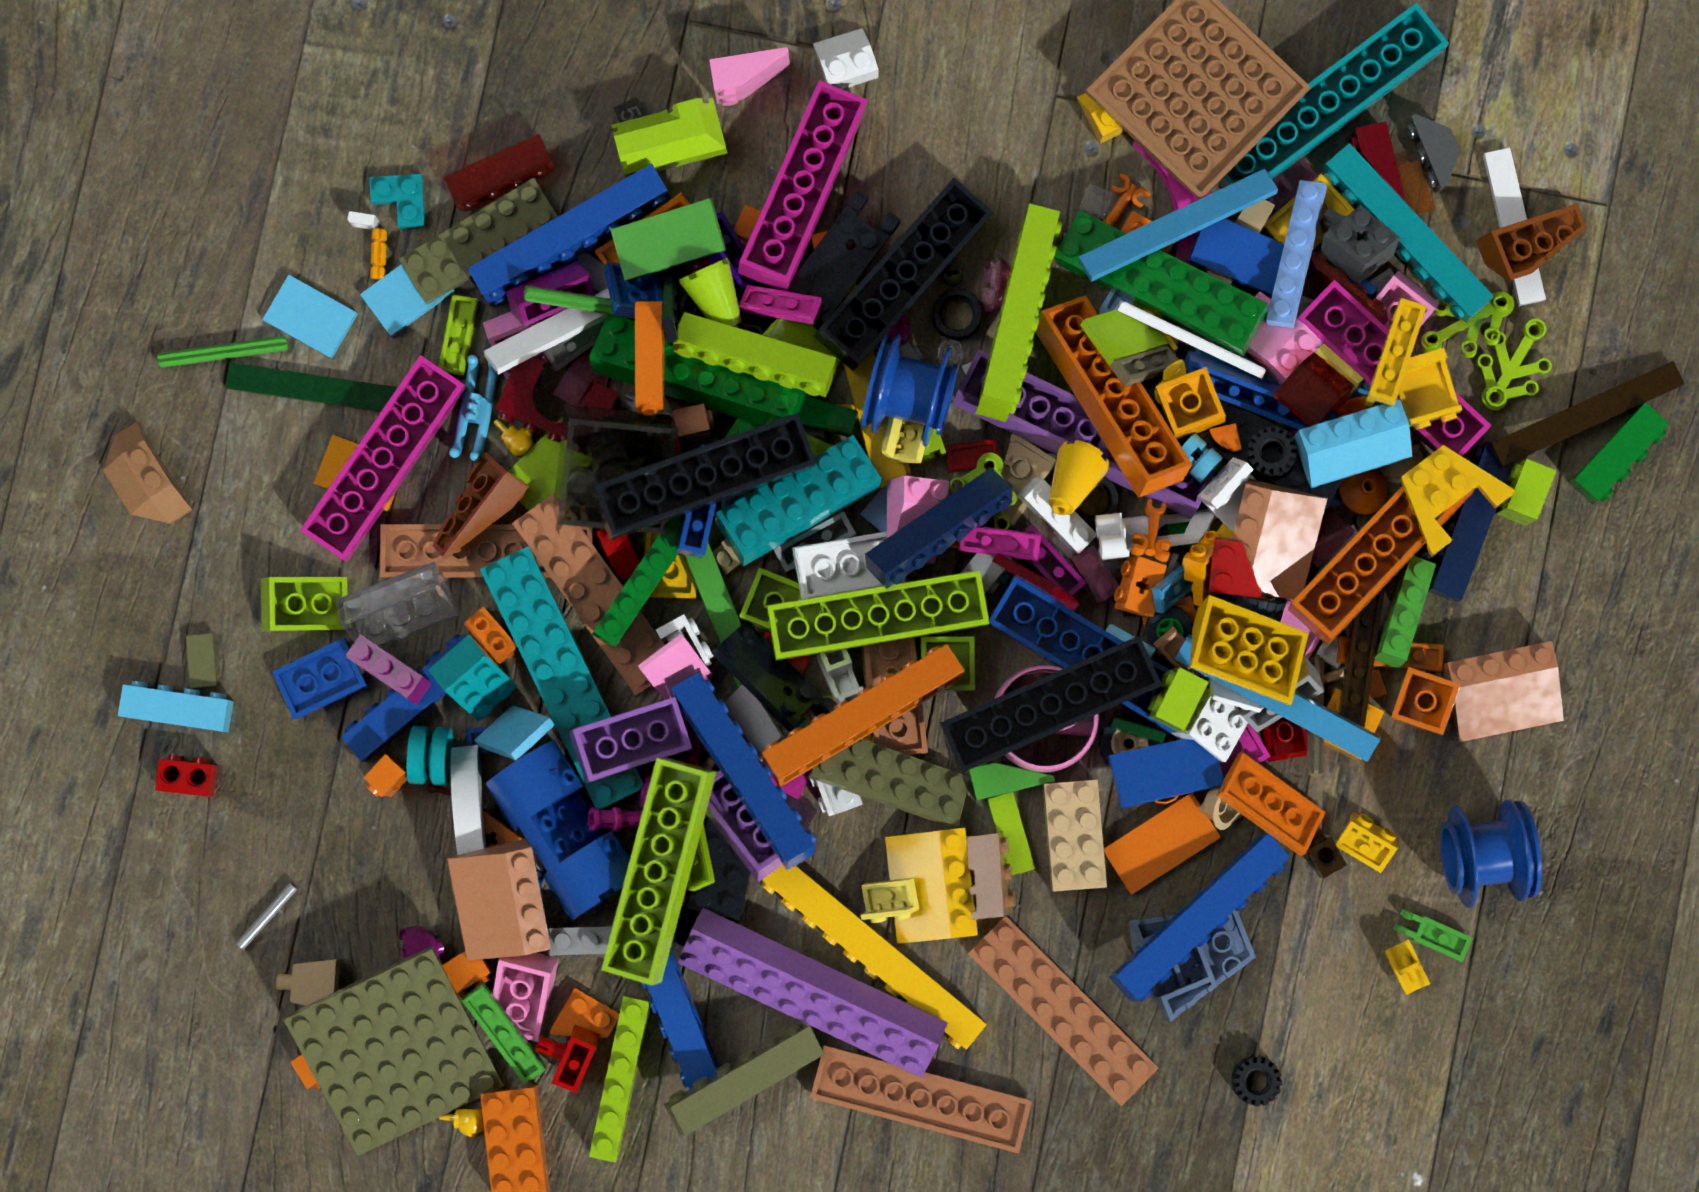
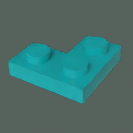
(406, 192)

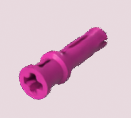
(612, 819)

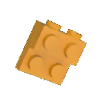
(1198, 566)

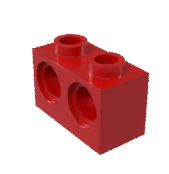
(186, 781)

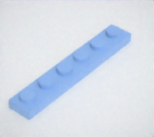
(1296, 254)

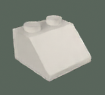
(846, 59)

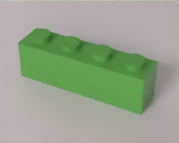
(1404, 612)

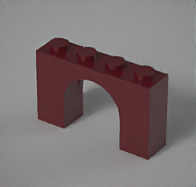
(518, 404)

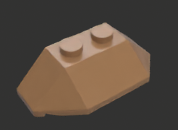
(143, 478)

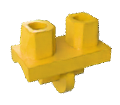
(1406, 967)

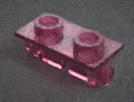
(995, 273)

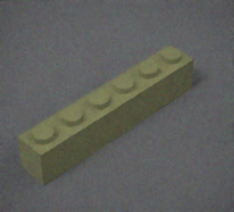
(743, 1079)

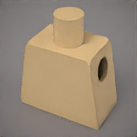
(311, 981)

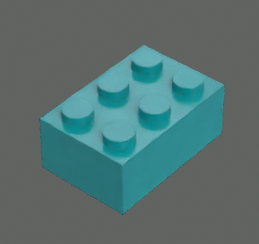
(472, 678)

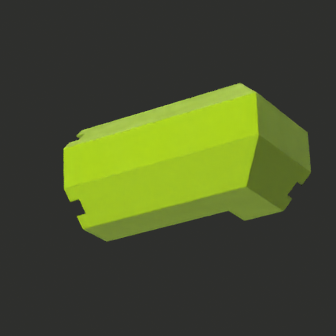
(670, 139)

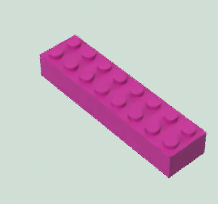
(802, 186)
(1359, 340)
(383, 458)

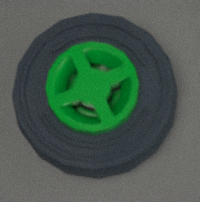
(1175, 617)

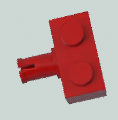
(572, 1056)

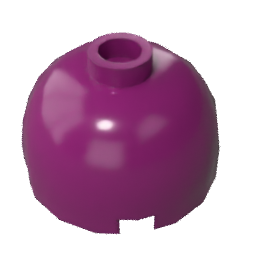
(417, 939)

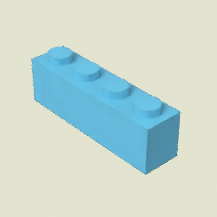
(176, 708)

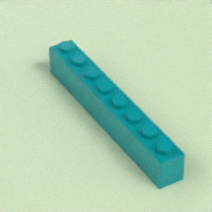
(1417, 242)

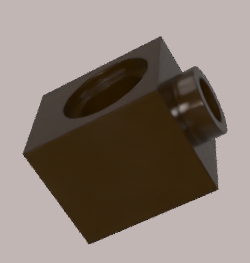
(1335, 862)

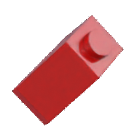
(620, 554)

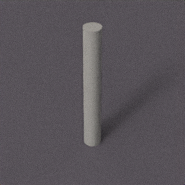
(266, 916)

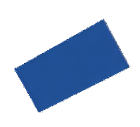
(1238, 255)
(1163, 772)

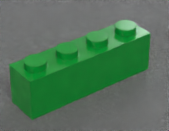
(1618, 453)

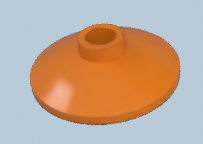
(1360, 500)

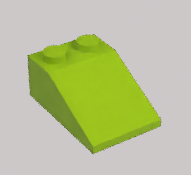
(301, 603)

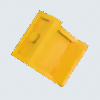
(1428, 390)

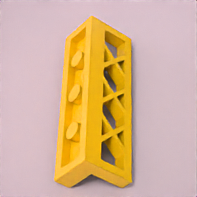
(1396, 353)

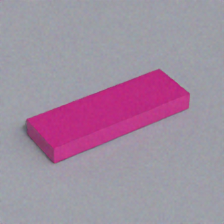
(780, 304)
(1006, 542)

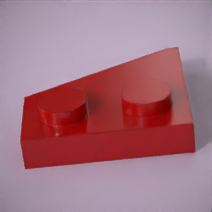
(1232, 570)

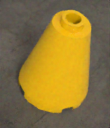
(1075, 475)

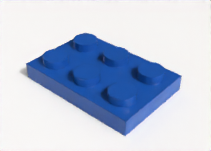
(626, 293)
(319, 679)

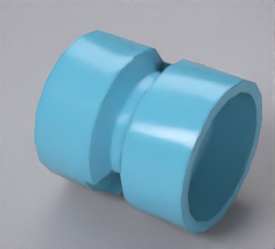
(1208, 459)

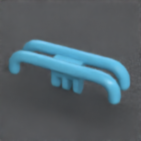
(475, 410)

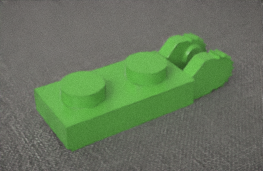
(1436, 936)

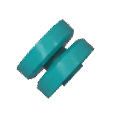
(429, 755)

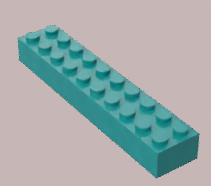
(1345, 92)
(554, 661)

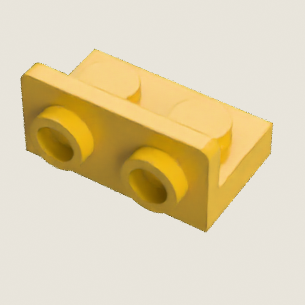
(1368, 841)

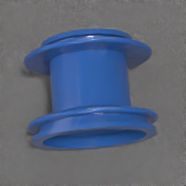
(909, 389)
(1491, 853)

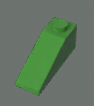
(998, 779)

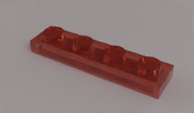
(1327, 273)

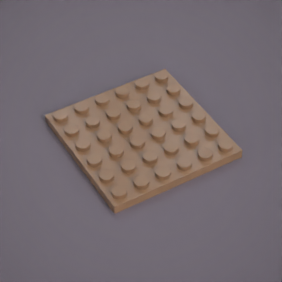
(1197, 91)

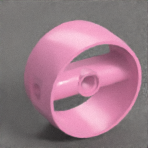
(1083, 728)

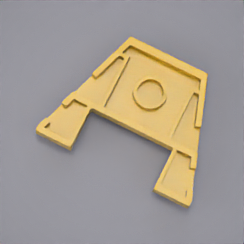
(1439, 484)

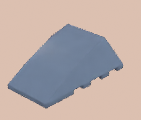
(1207, 967)

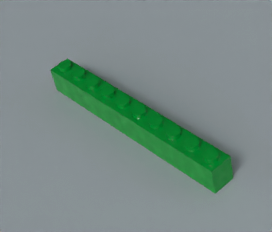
(647, 573)

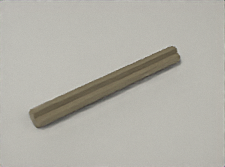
(1315, 744)

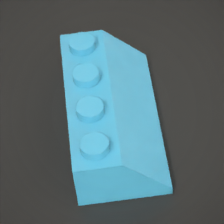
(1354, 443)

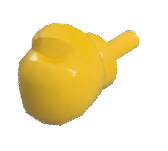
(515, 439)
(467, 1120)

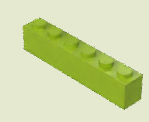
(755, 355)
(620, 1078)

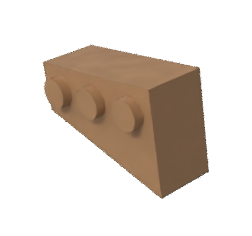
(990, 875)

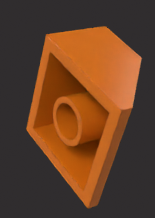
(1425, 701)

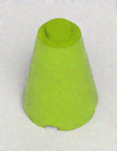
(714, 292)

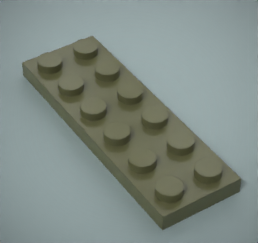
(444, 260)
(896, 781)

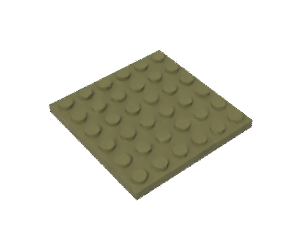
(394, 1050)

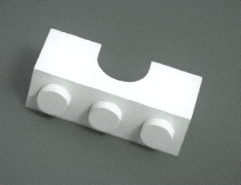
(1069, 527)
(839, 675)

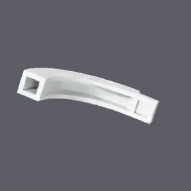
(467, 799)

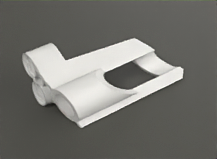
(1116, 533)

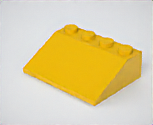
(1247, 649)
(941, 881)

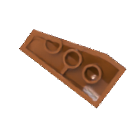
(1526, 245)
(488, 496)

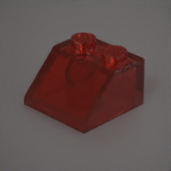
(1314, 390)

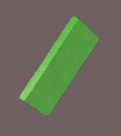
(668, 239)

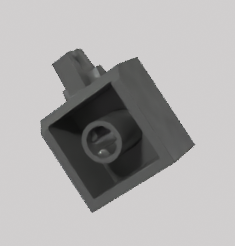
(1357, 242)

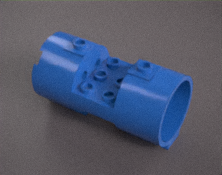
(544, 802)

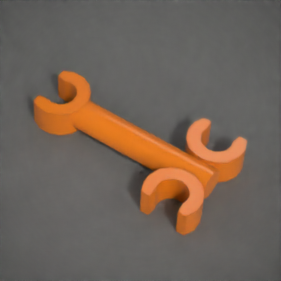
(1129, 193)
(1149, 544)

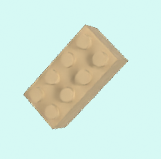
(1074, 835)

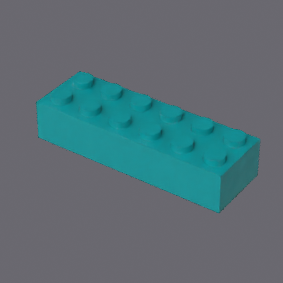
(798, 501)

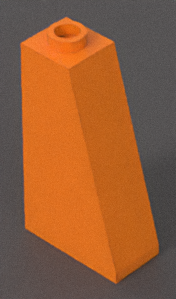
(649, 358)

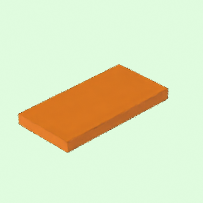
(1271, 803)
(1161, 843)

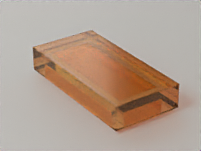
(1415, 188)

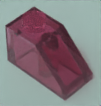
(577, 382)

